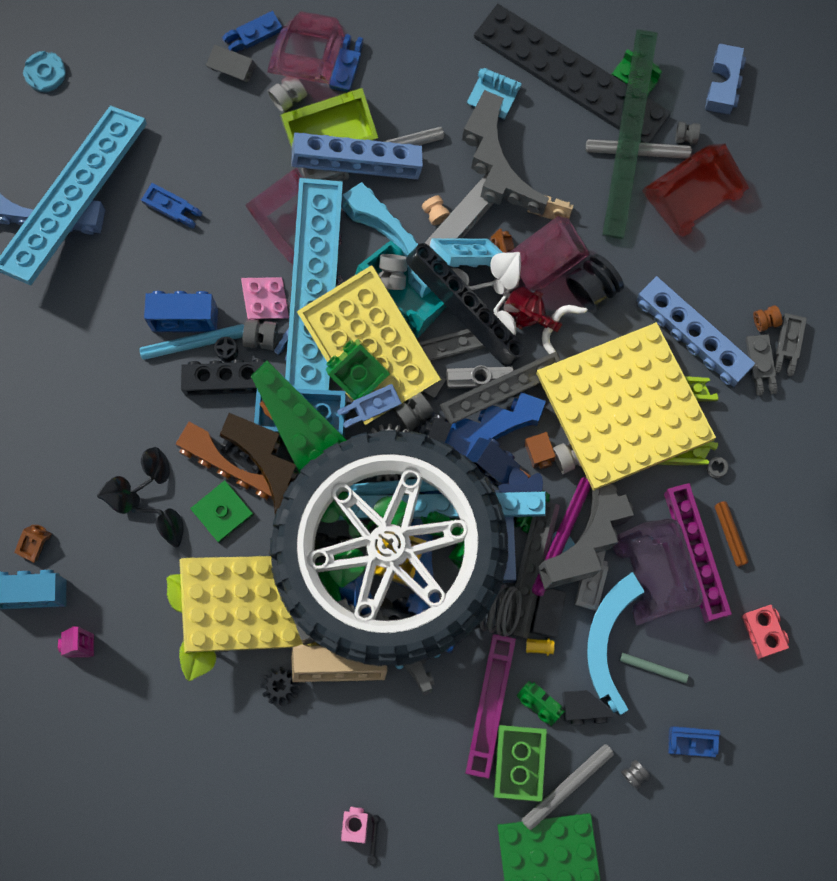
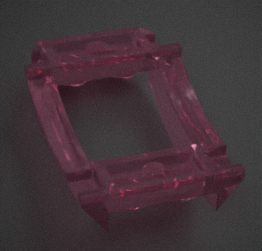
(302, 66)
(269, 201)

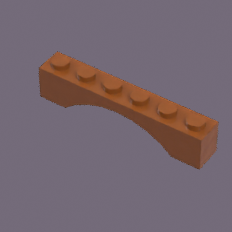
(199, 444)

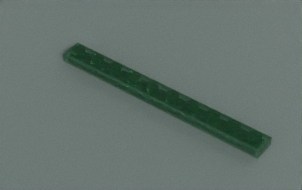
(629, 134)

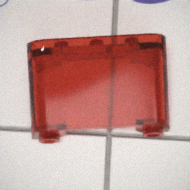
(696, 187)

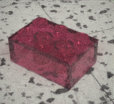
(550, 253)

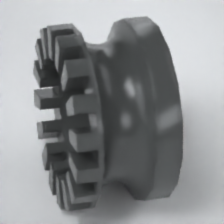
(715, 474)

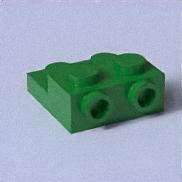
(356, 370)

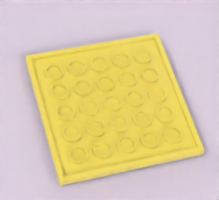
(625, 406)

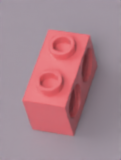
(759, 633)

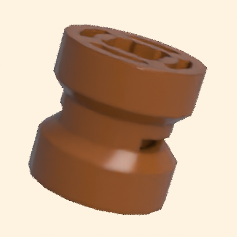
(767, 318)

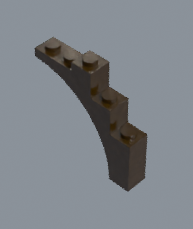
(258, 445)

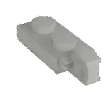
(591, 589)

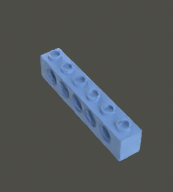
(356, 156)
(692, 320)

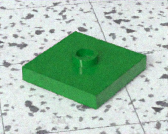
(221, 511)

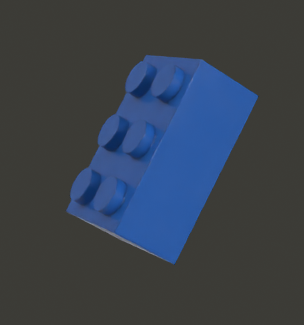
(181, 312)

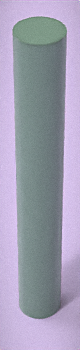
(655, 668)

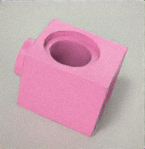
(347, 833)

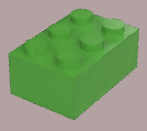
(520, 763)

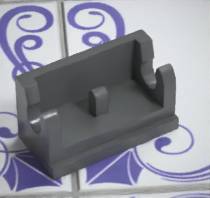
(231, 63)

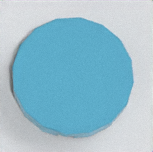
(44, 71)

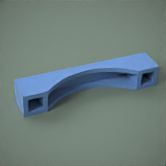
(88, 223)

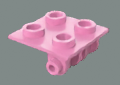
(264, 298)

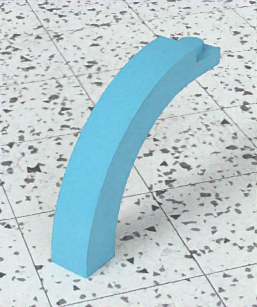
(608, 611)

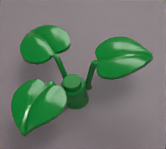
(332, 514)

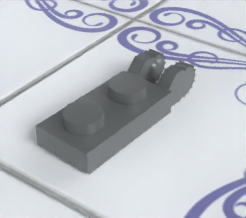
(790, 342)
(760, 352)

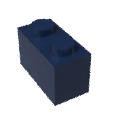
(492, 460)

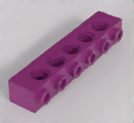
(685, 512)

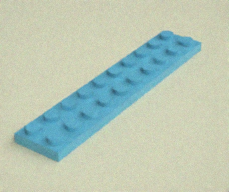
(70, 195)
(312, 276)

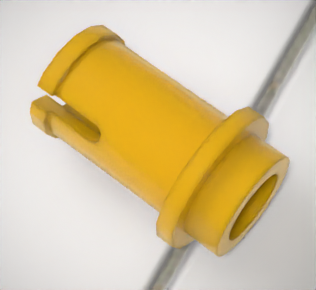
(540, 646)

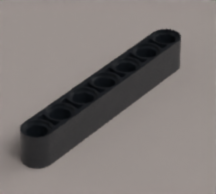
(465, 304)

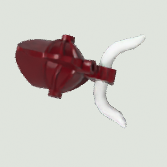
(528, 309)

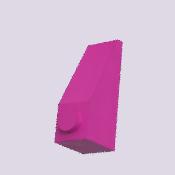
(76, 643)

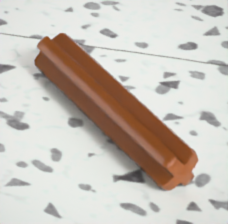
(731, 533)

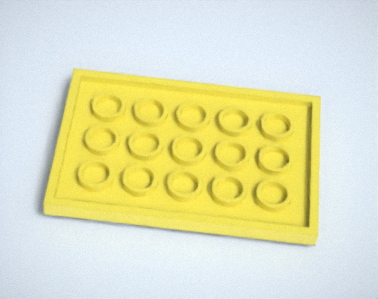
(367, 312)
(233, 606)

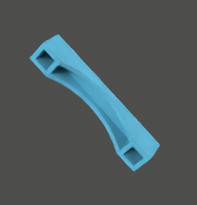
(365, 208)

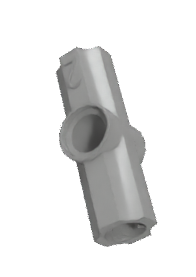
(465, 377)

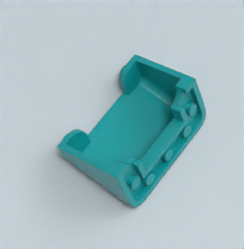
(416, 310)

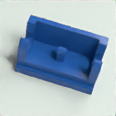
(693, 741)

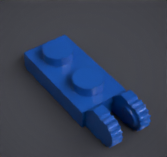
(253, 32)
(346, 65)
(170, 205)

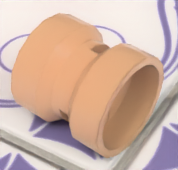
(436, 210)

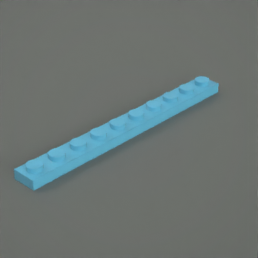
(513, 505)

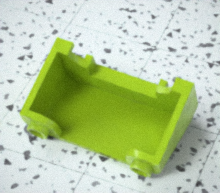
(336, 117)

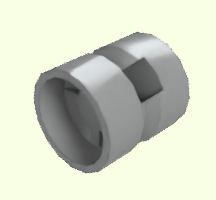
(283, 99)
(393, 271)
(565, 458)

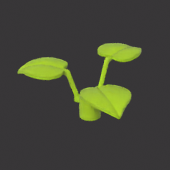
(192, 663)

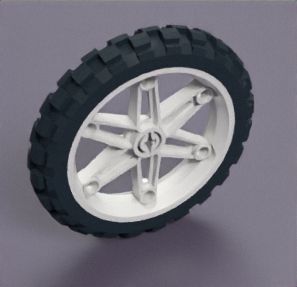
(405, 639)

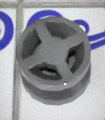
(636, 774)

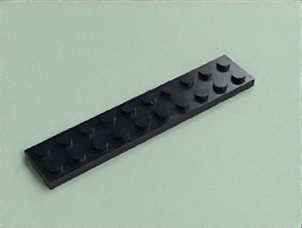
(564, 70)

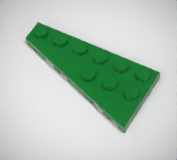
(297, 420)

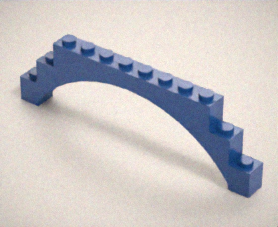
(463, 436)

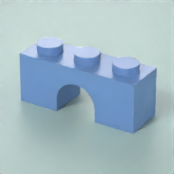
(727, 62)

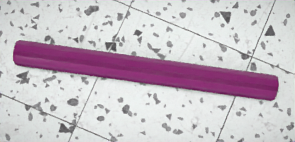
(565, 528)

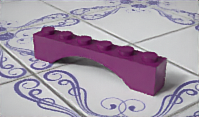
(490, 706)

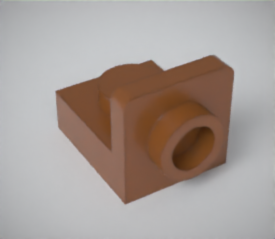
(32, 542)

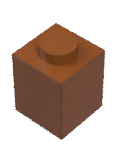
(540, 451)

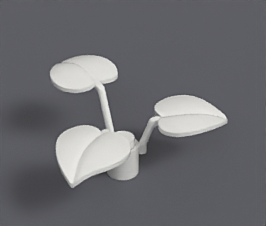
(507, 270)

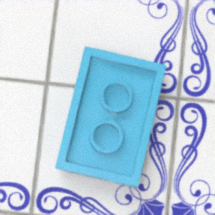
(465, 251)

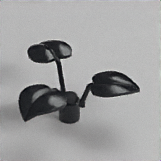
(122, 499)

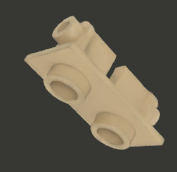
(557, 208)

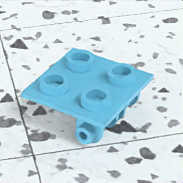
(497, 85)

